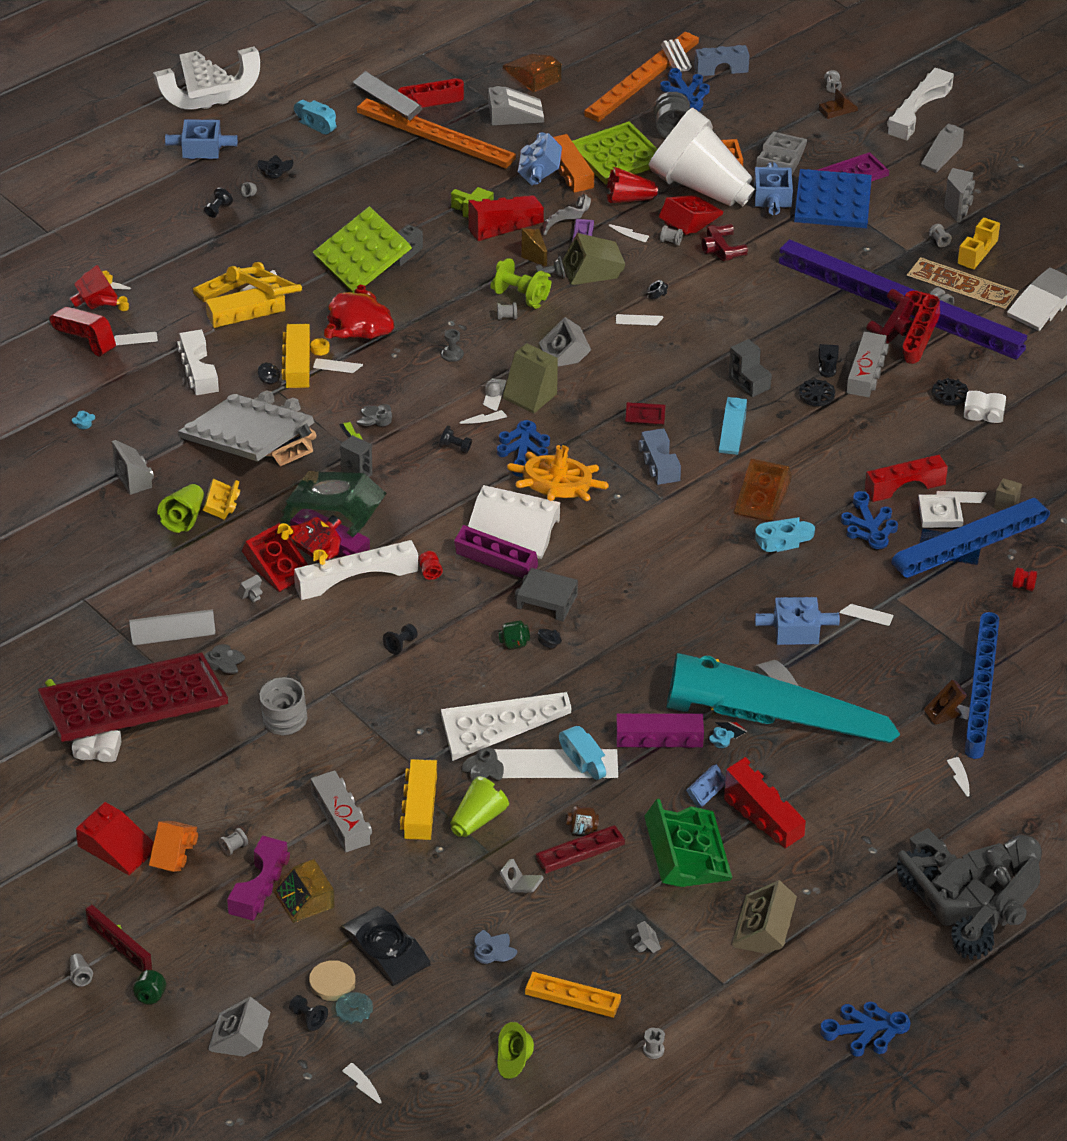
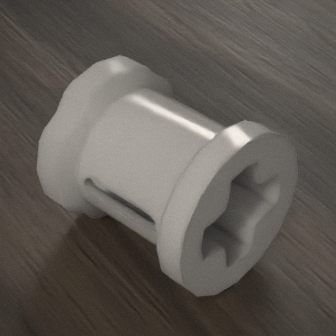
(831, 82)
(671, 235)
(938, 237)
(507, 311)
(233, 841)
(653, 1047)

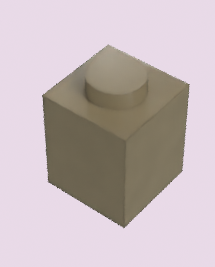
(1007, 494)

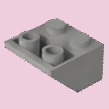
(958, 193)

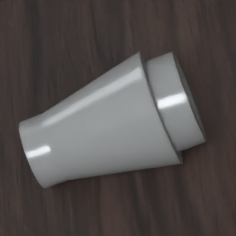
(80, 971)

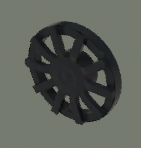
(950, 391)
(817, 392)

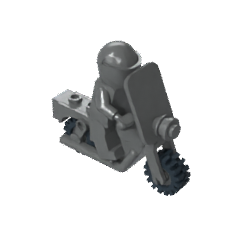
(963, 887)

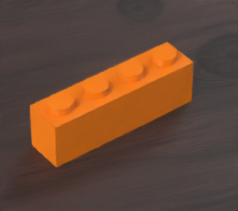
(573, 166)

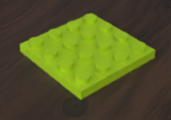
(616, 147)
(362, 249)

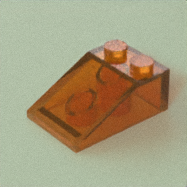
(535, 71)
(763, 490)

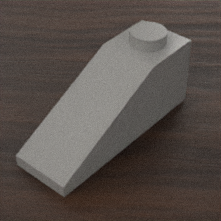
(943, 148)

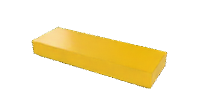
(216, 287)

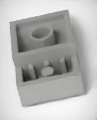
(782, 150)

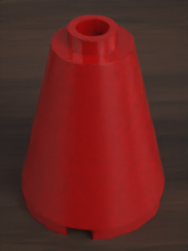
(629, 187)

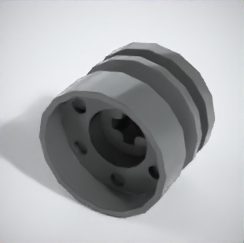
(669, 110)

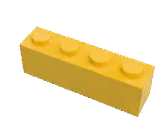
(243, 306)
(296, 356)
(420, 799)

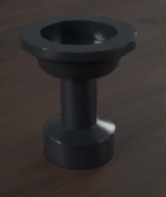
(222, 197)
(448, 438)
(394, 642)
(314, 1016)

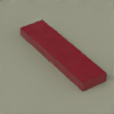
(580, 849)
(118, 938)

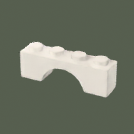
(202, 376)

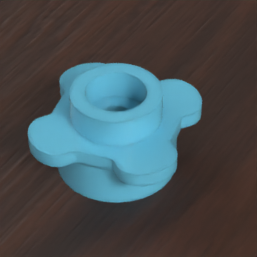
(83, 420)
(721, 737)

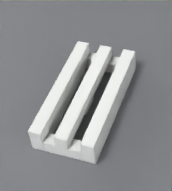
(679, 55)

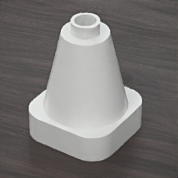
(702, 162)

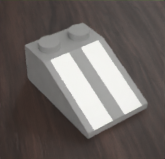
(513, 107)

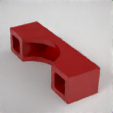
(883, 482)

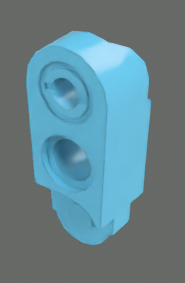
(316, 116)
(783, 534)
(583, 751)

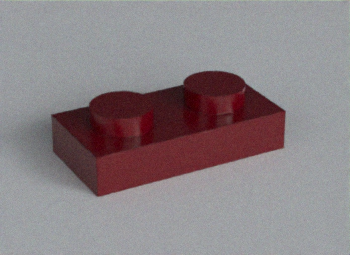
(645, 413)

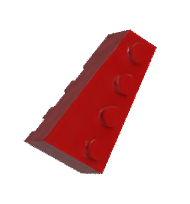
(503, 215)
(762, 804)

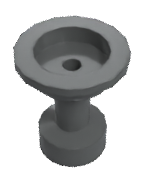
(557, 267)
(452, 352)

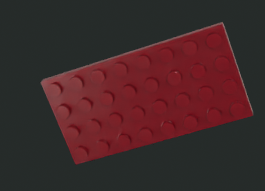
(132, 696)

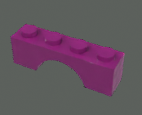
(248, 897)

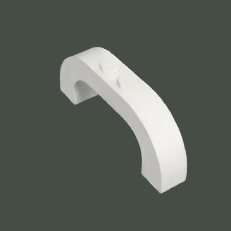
(247, 76)

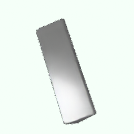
(172, 627)

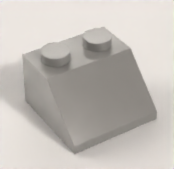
(566, 343)
(131, 468)
(240, 1028)

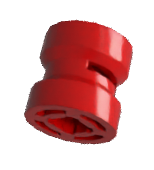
(430, 565)
(1020, 577)

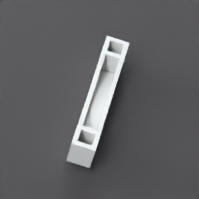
(935, 86)
(317, 578)

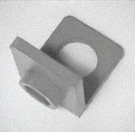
(520, 882)

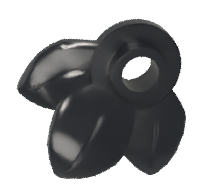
(275, 167)

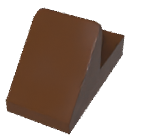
(837, 107)
(945, 704)

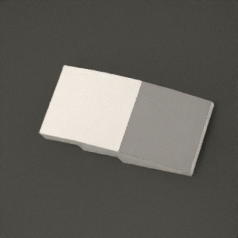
(1041, 300)

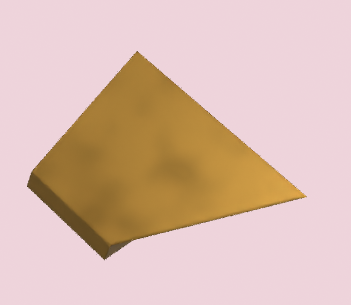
(533, 246)

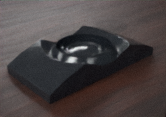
(386, 945)

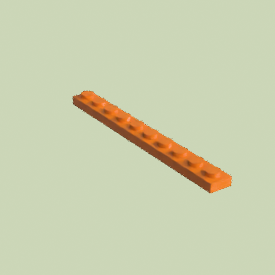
(636, 80)
(438, 134)

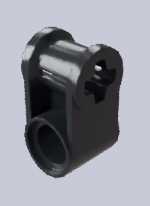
(828, 359)

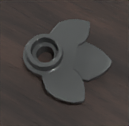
(372, 414)
(224, 658)
(483, 767)

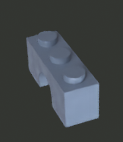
(709, 58)
(662, 465)

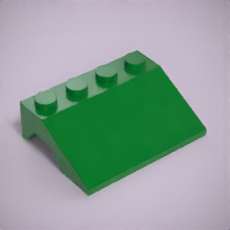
(687, 846)

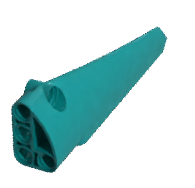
(763, 699)

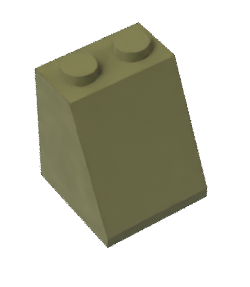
(592, 260)
(531, 378)

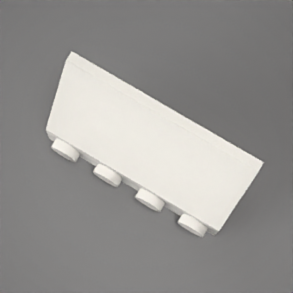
(515, 517)

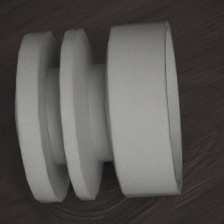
(283, 706)

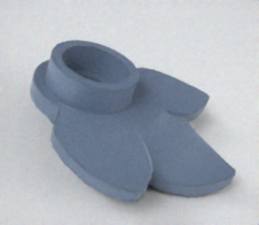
(493, 948)

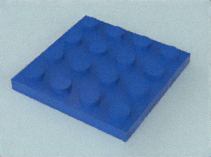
(833, 198)

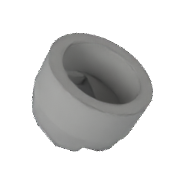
(248, 189)
(493, 388)

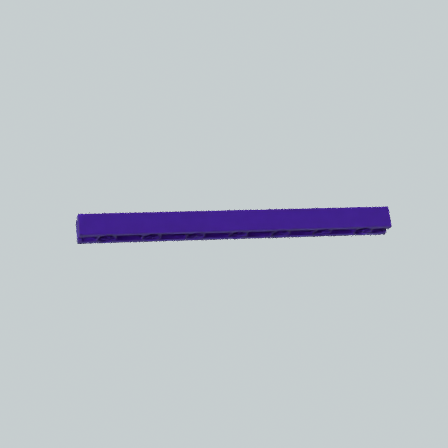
(875, 288)

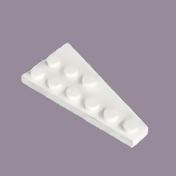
(204, 78)
(486, 724)

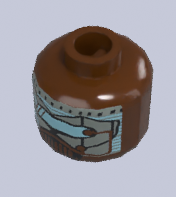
(582, 820)

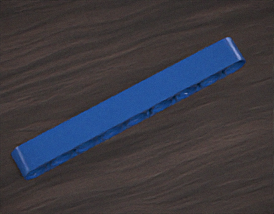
(970, 537)
(982, 685)

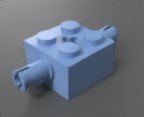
(201, 139)
(539, 158)
(773, 187)
(796, 620)

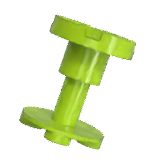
(535, 287)

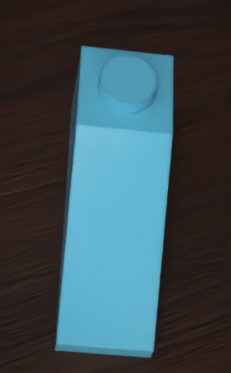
(733, 425)

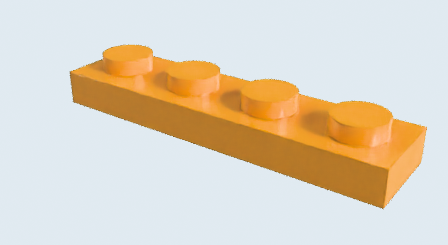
(573, 994)

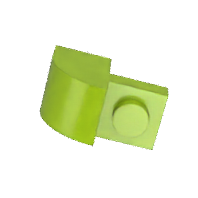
(460, 199)

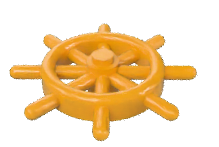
(557, 475)

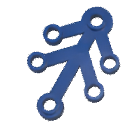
(675, 77)
(526, 430)
(876, 538)
(893, 1024)

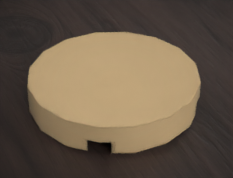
(332, 980)

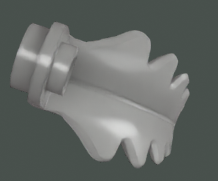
(583, 203)

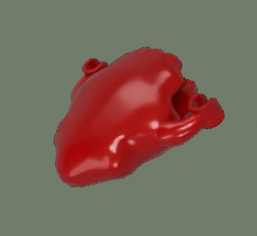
(358, 316)

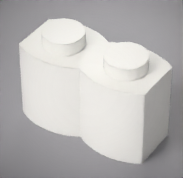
(985, 406)
(99, 747)

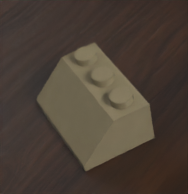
(765, 919)

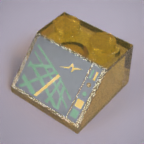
(305, 891)

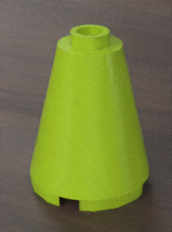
(181, 508)
(478, 807)

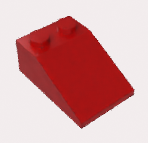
(689, 213)
(274, 557)
(114, 839)

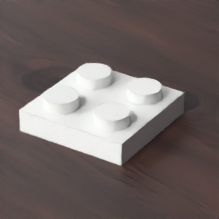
(940, 510)

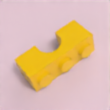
(976, 248)

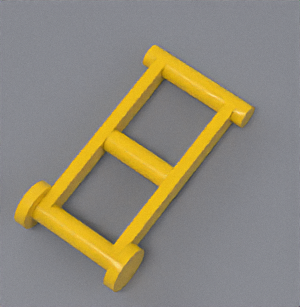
(263, 283)

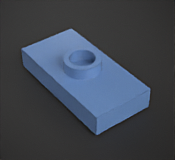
(706, 786)

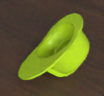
(514, 1049)

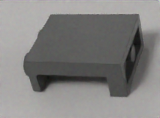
(548, 591)

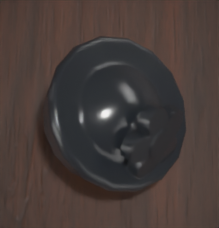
(657, 289)
(268, 373)
(549, 638)

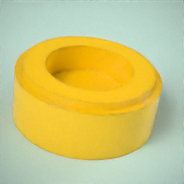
(320, 346)

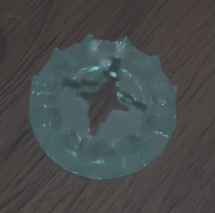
(354, 1000)

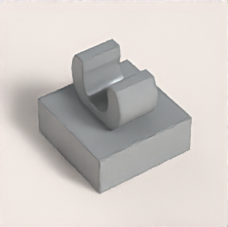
(251, 588)
(646, 937)

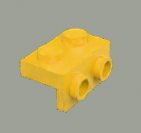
(221, 498)

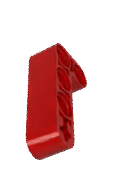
(435, 92)
(926, 315)
(86, 325)

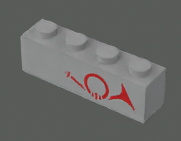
(867, 364)
(340, 811)

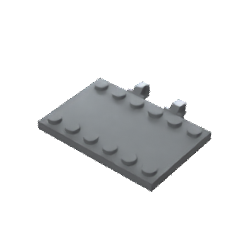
(247, 425)

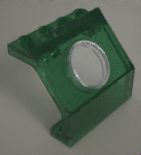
(343, 492)

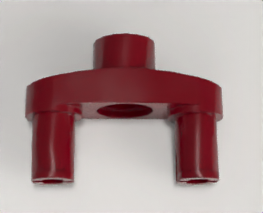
(716, 244)
(898, 321)

